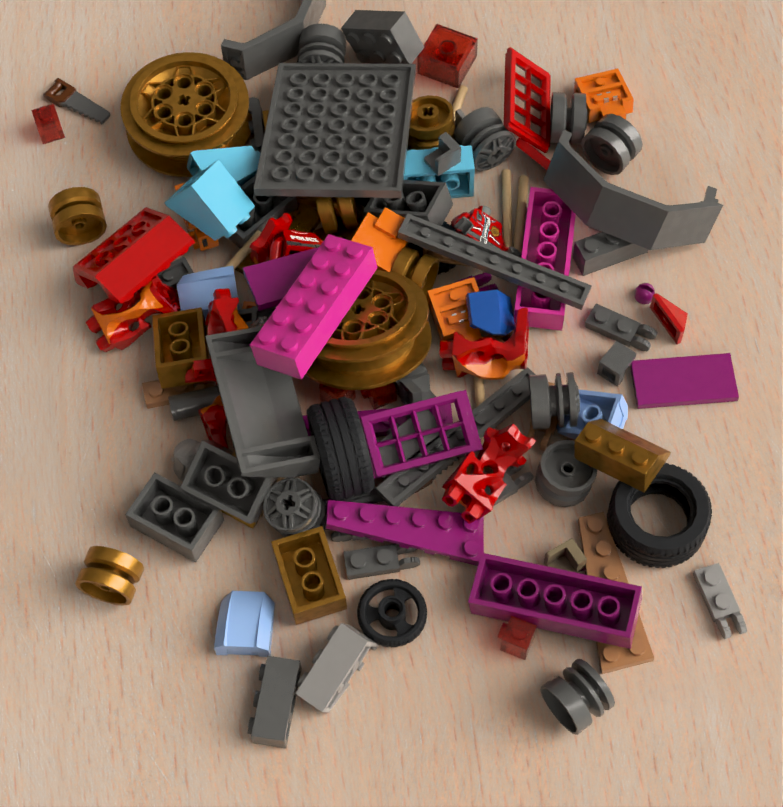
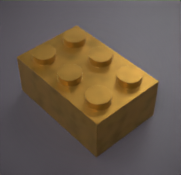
(177, 344)
(309, 575)

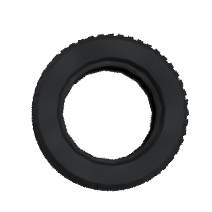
(342, 448)
(661, 550)

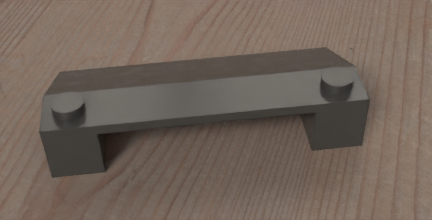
(260, 411)

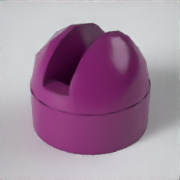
(644, 293)

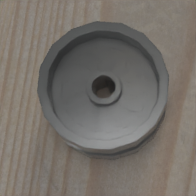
(565, 118)
(611, 144)
(562, 477)

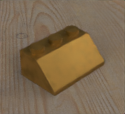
(620, 453)

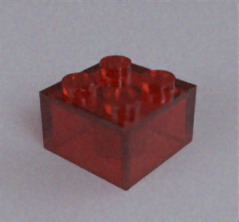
(447, 56)

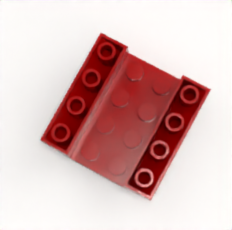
(133, 255)

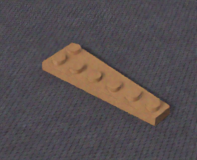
(605, 563)

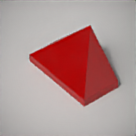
(670, 316)

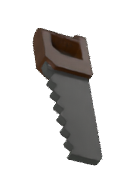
(75, 101)

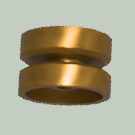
(430, 119)
(332, 207)
(77, 216)
(420, 270)
(109, 575)

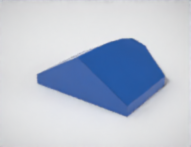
(490, 312)

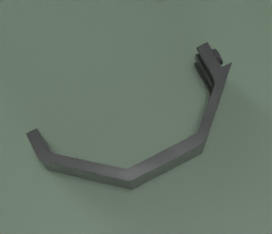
(273, 46)
(623, 211)

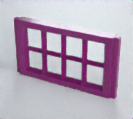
(466, 421)

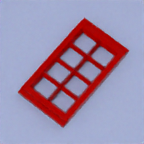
(514, 59)

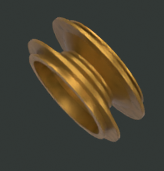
(184, 107)
(378, 337)

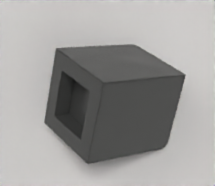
(445, 156)
(615, 363)
(416, 388)

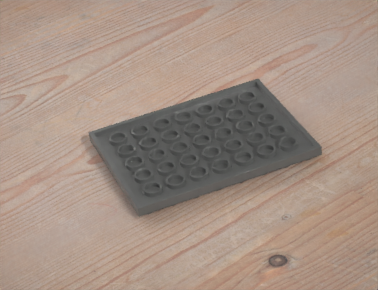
(337, 131)

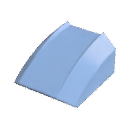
(197, 288)
(597, 406)
(245, 624)

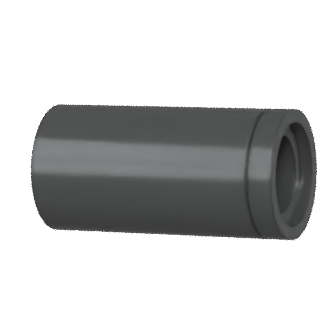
(189, 403)

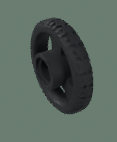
(405, 632)

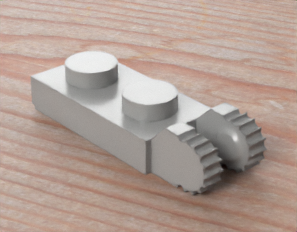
(719, 599)

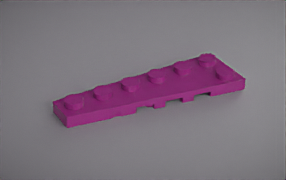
(417, 528)

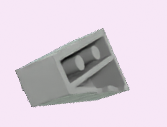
(334, 667)

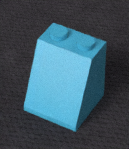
(238, 161)
(212, 202)

